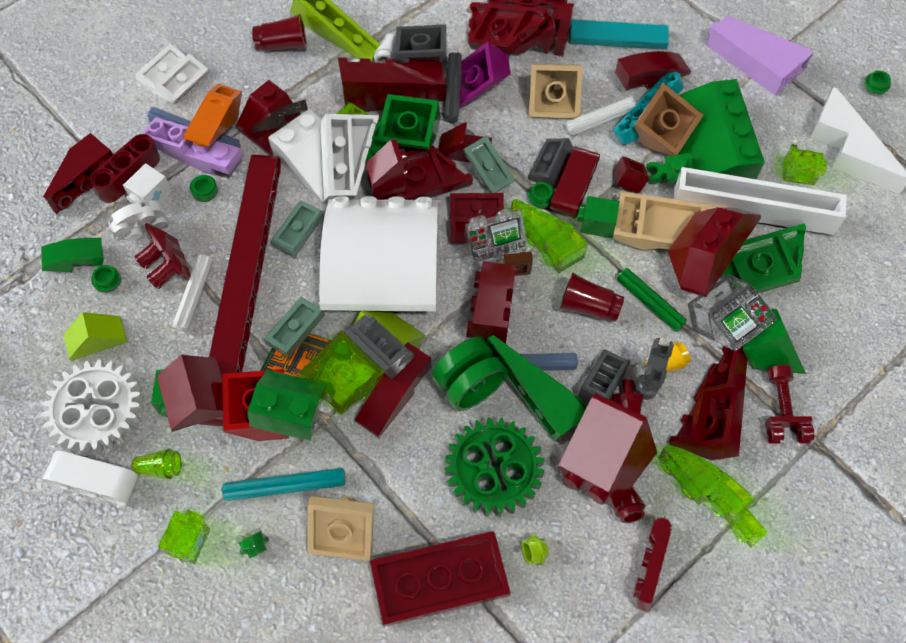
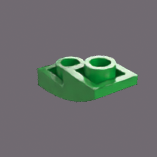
(65, 253)

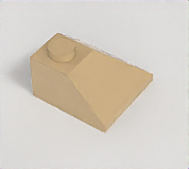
(555, 90)

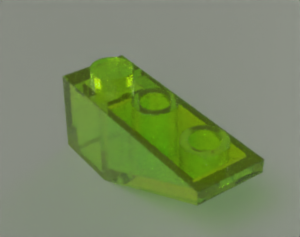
(553, 237)

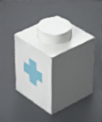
(146, 186)

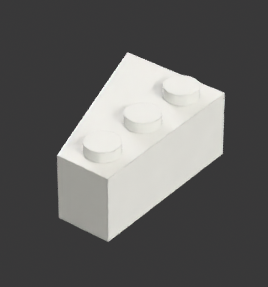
(344, 152)

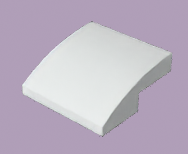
(171, 73)

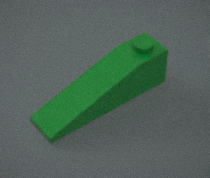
(547, 398)

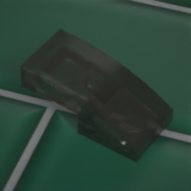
(276, 118)

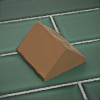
(667, 122)

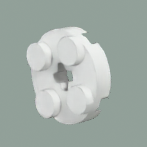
(132, 218)

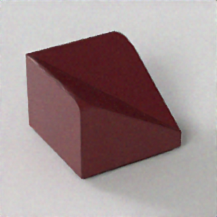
(630, 174)

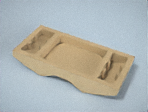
(652, 220)

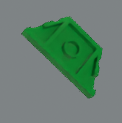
(770, 259)

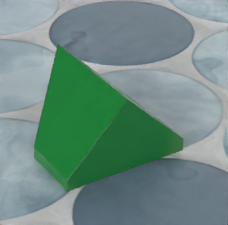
(773, 348)

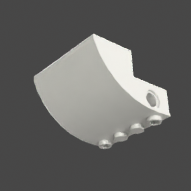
(379, 254)

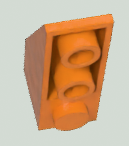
(214, 116)

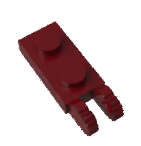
(653, 561)

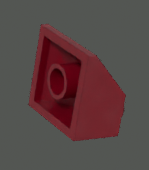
(260, 103)

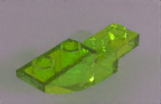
(705, 481)

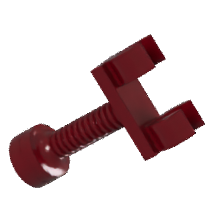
(781, 376)

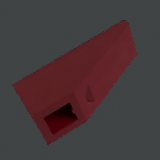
(75, 171)

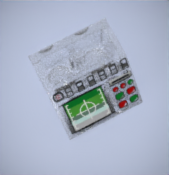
(495, 236)
(730, 313)

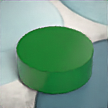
(203, 188)

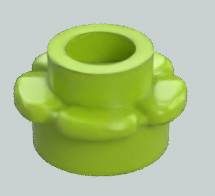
(534, 550)

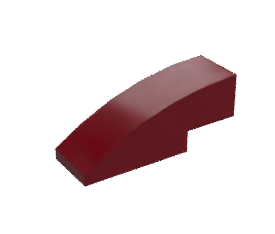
(649, 68)
(393, 394)

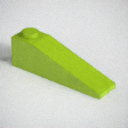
(336, 26)

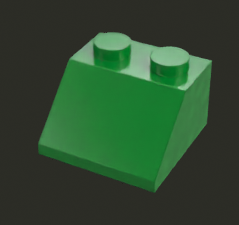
(409, 121)
(286, 404)

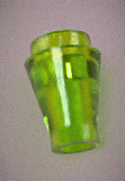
(158, 464)

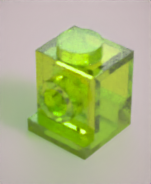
(803, 166)

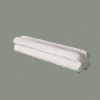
(600, 116)
(192, 292)

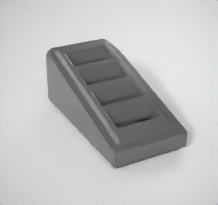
(589, 388)

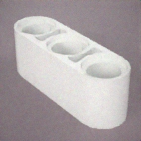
(90, 477)

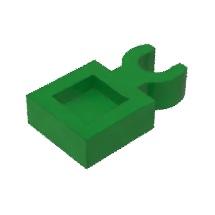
(670, 169)

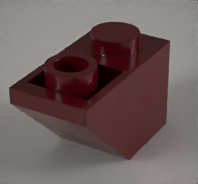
(387, 171)

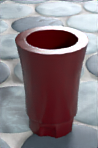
(280, 34)
(591, 299)

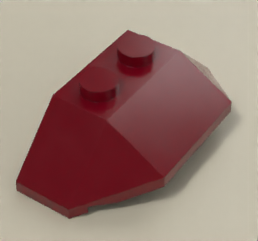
(709, 246)

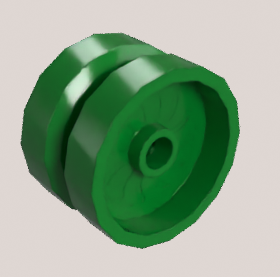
(469, 373)

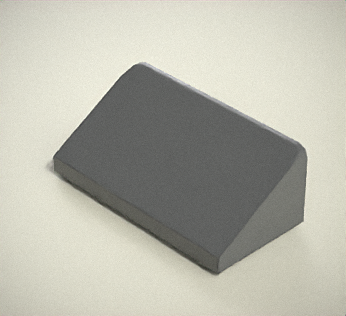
(551, 161)

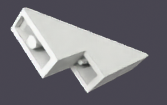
(860, 149)

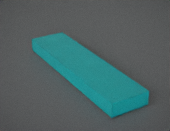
(619, 34)

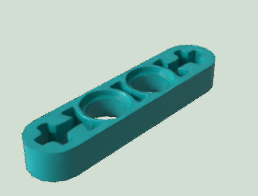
(625, 129)

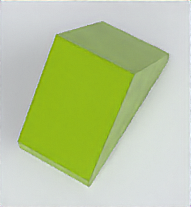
(93, 334)

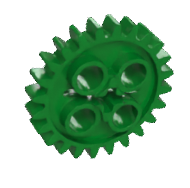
(469, 474)

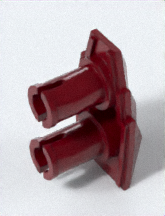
(169, 247)

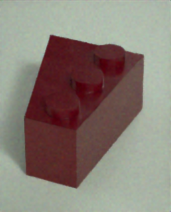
(492, 302)

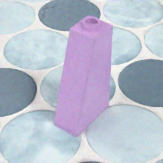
(758, 54)

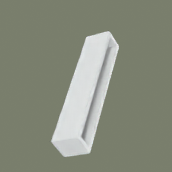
(775, 202)

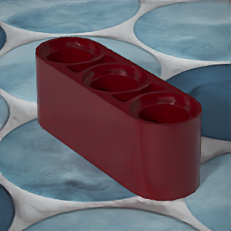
(122, 165)
(575, 181)

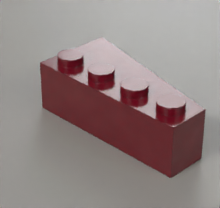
(369, 82)

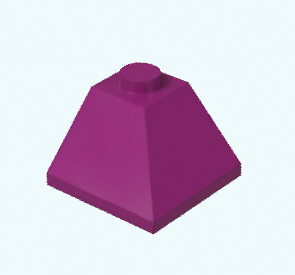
(482, 71)

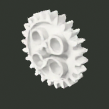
(92, 407)

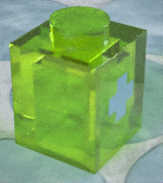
(185, 536)

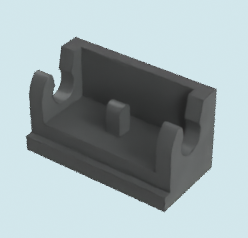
(380, 345)

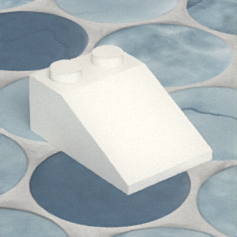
(301, 151)

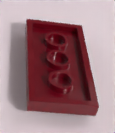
(439, 578)

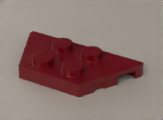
(504, 24)
(431, 175)

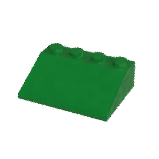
(724, 136)

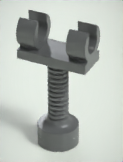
(655, 371)

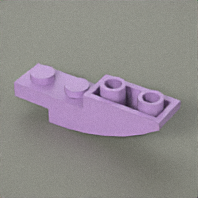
(169, 139)

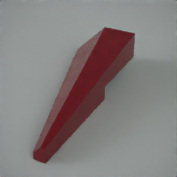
(716, 418)

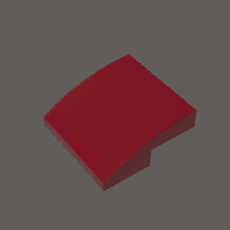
(470, 205)

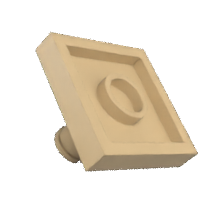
(340, 528)

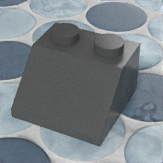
(421, 43)

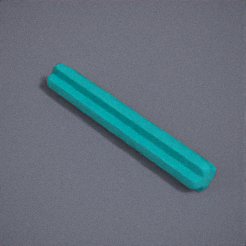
(283, 484)

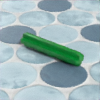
(651, 299)

